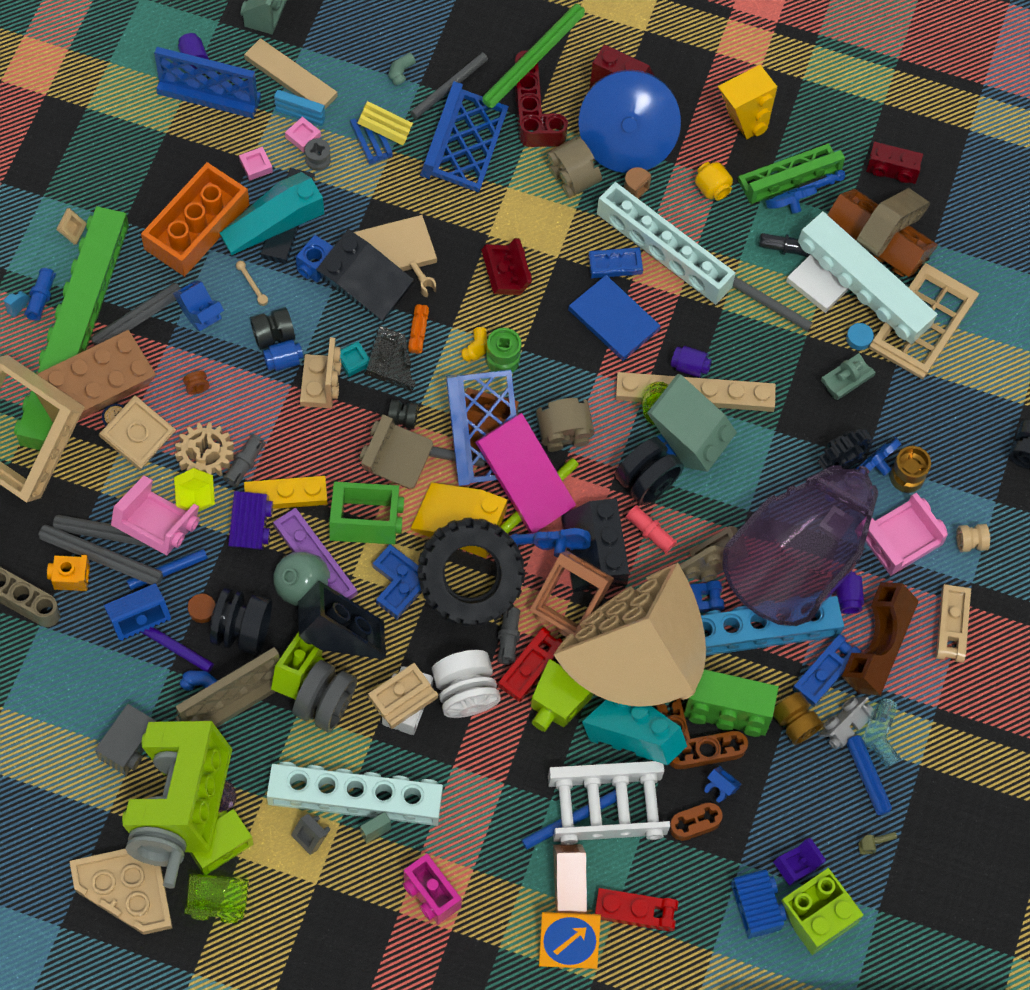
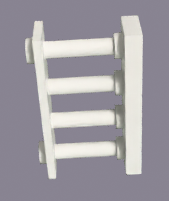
(619, 775)

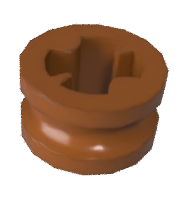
(196, 382)

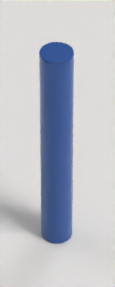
(172, 567)

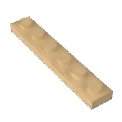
(721, 393)

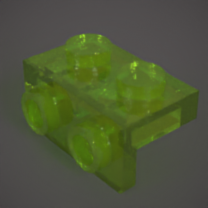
(217, 897)

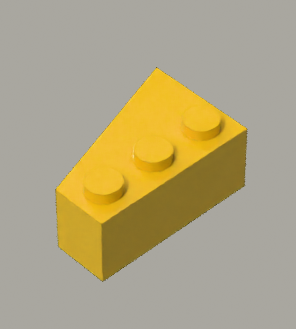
(750, 100)

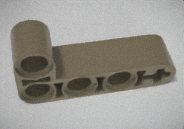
(891, 218)

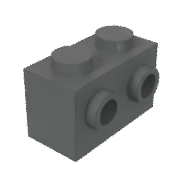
(123, 742)

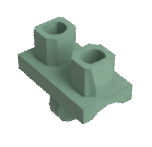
(847, 376)

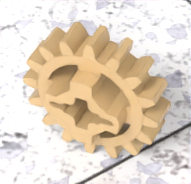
(196, 443)

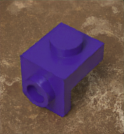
(800, 862)

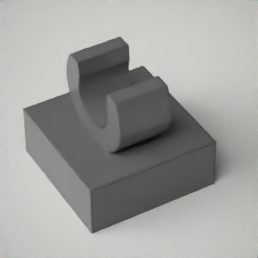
(310, 833)

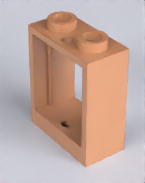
(585, 571)

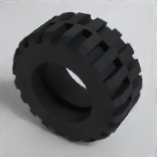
(471, 609)

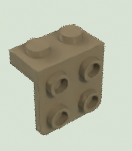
(395, 453)
(707, 557)

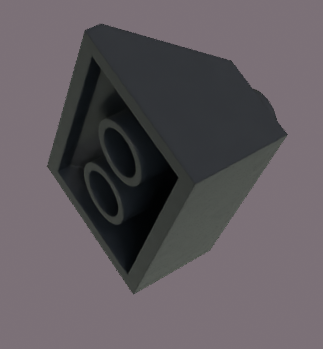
(607, 542)

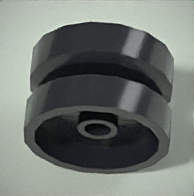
(649, 471)

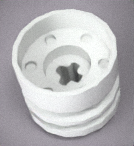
(466, 683)

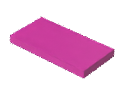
(525, 473)

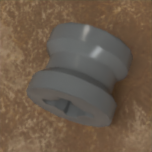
(313, 159)

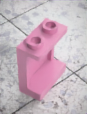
(153, 518)
(905, 534)

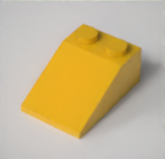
(450, 503)

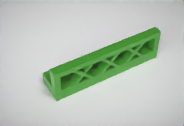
(790, 177)

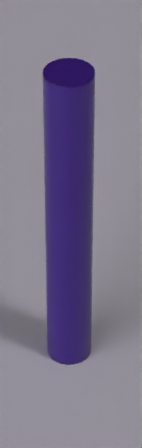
(178, 649)

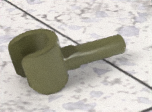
(868, 843)

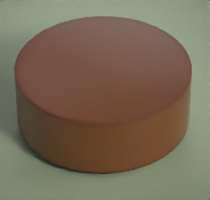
(201, 608)

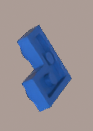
(404, 581)

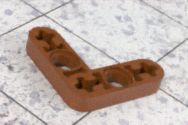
(728, 753)

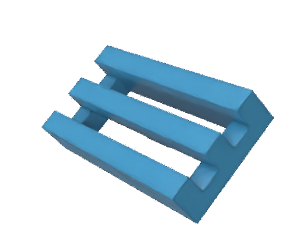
(299, 107)

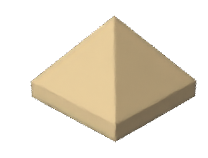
(71, 226)

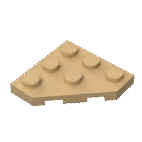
(124, 889)

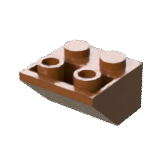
(475, 414)

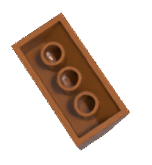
(907, 248)

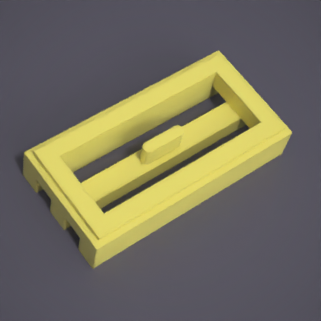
(385, 123)

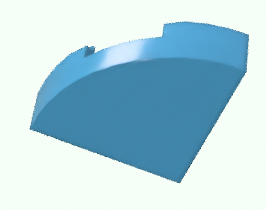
(16, 303)

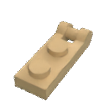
(953, 622)

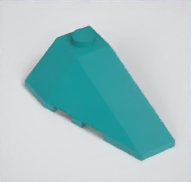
(278, 210)

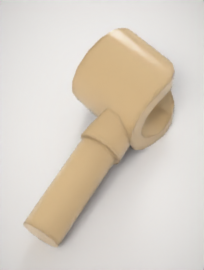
(425, 281)

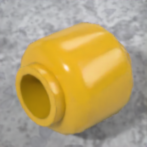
(713, 181)

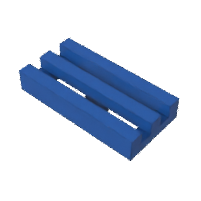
(379, 155)

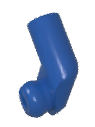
(194, 678)

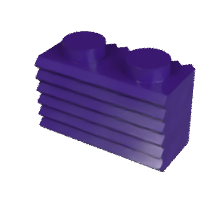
(249, 520)

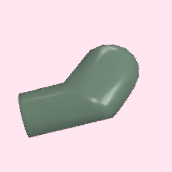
(398, 67)

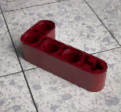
(534, 119)

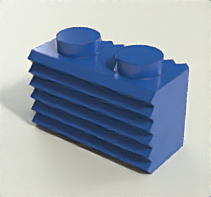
(137, 612)
(758, 903)

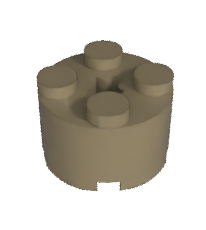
(574, 166)
(565, 423)

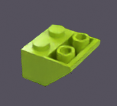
(821, 911)

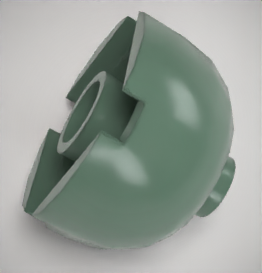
(298, 574)

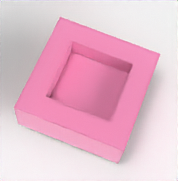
(302, 133)
(255, 163)

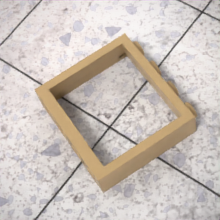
(56, 440)

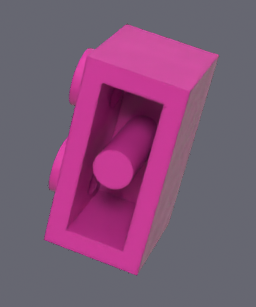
(432, 889)

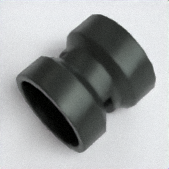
(403, 413)

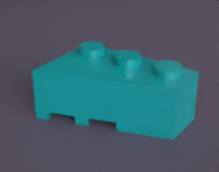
(637, 730)

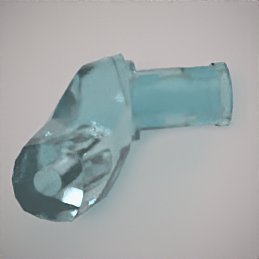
(877, 730)

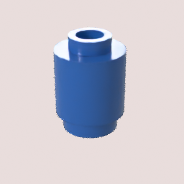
(283, 355)

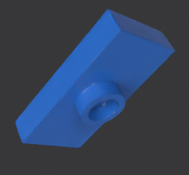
(615, 262)

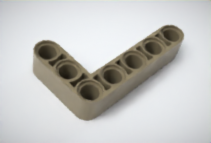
(33, 604)

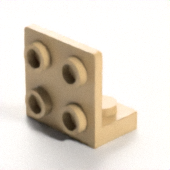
(321, 378)

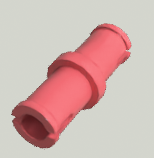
(651, 529)

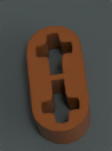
(693, 815)

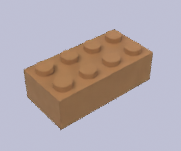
(100, 375)

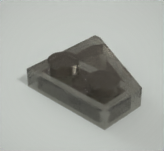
(390, 359)

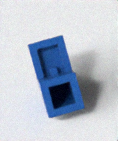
(198, 305)

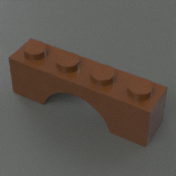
(893, 612)

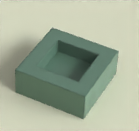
(375, 827)

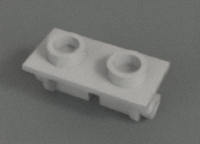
(853, 713)

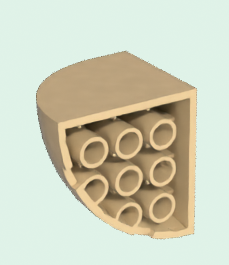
(640, 644)

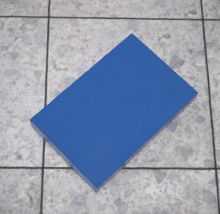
(614, 317)

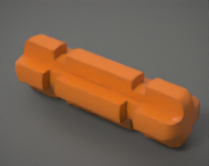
(418, 329)

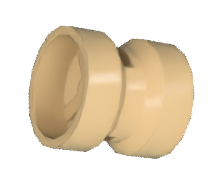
(971, 537)

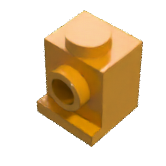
(75, 579)

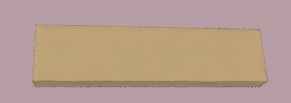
(289, 73)

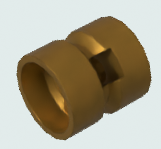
(910, 469)
(795, 715)

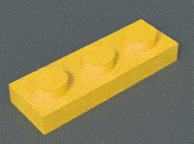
(291, 491)

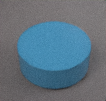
(859, 336)

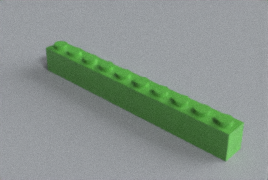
(77, 312)

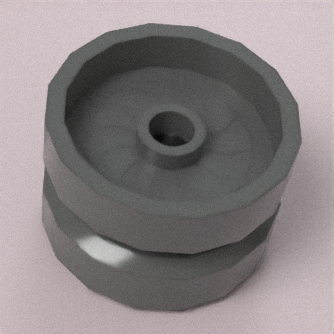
(324, 696)

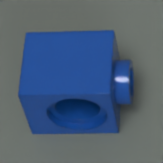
(314, 249)

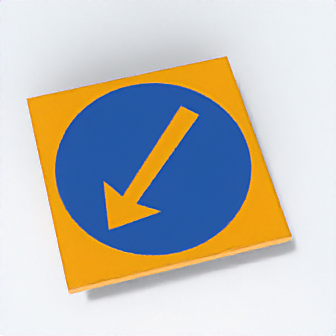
(569, 940)

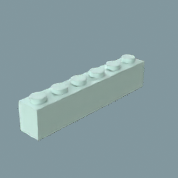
(867, 278)

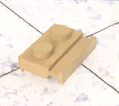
(402, 695)

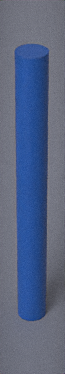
(578, 816)

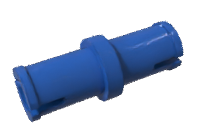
(40, 294)

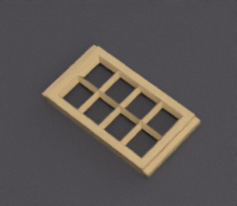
(947, 284)

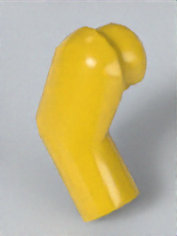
(478, 347)

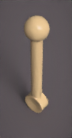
(262, 299)

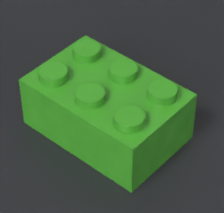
(732, 703)

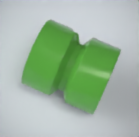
(503, 350)

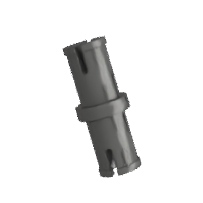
(244, 460)
(509, 636)

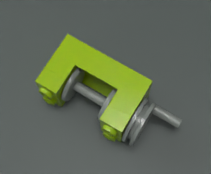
(185, 816)

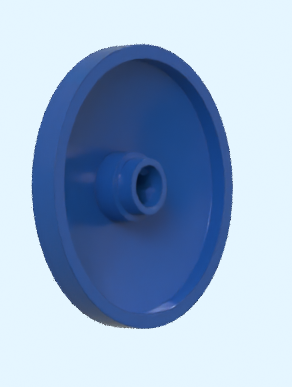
(629, 120)

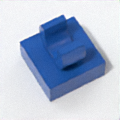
(724, 782)

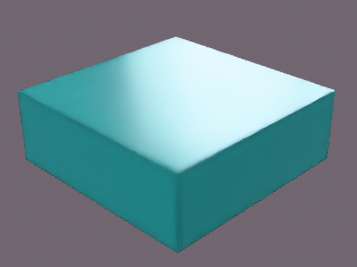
(353, 359)

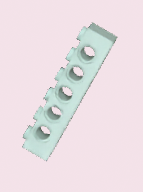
(665, 243)
(366, 805)

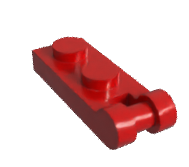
(529, 665)
(636, 909)

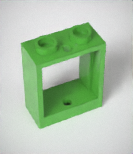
(365, 530)

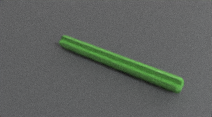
(534, 55)

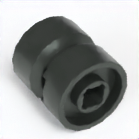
(272, 328)

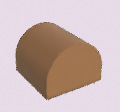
(637, 181)

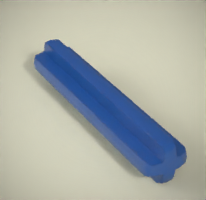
(869, 775)

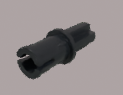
(784, 244)

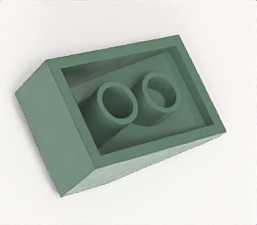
(691, 424)

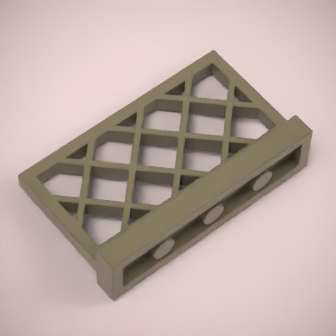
(232, 693)

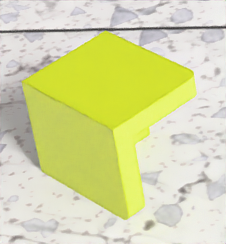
(194, 488)

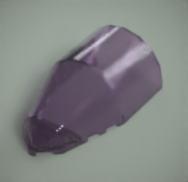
(801, 545)

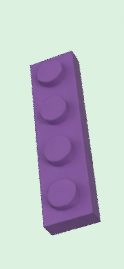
(301, 538)

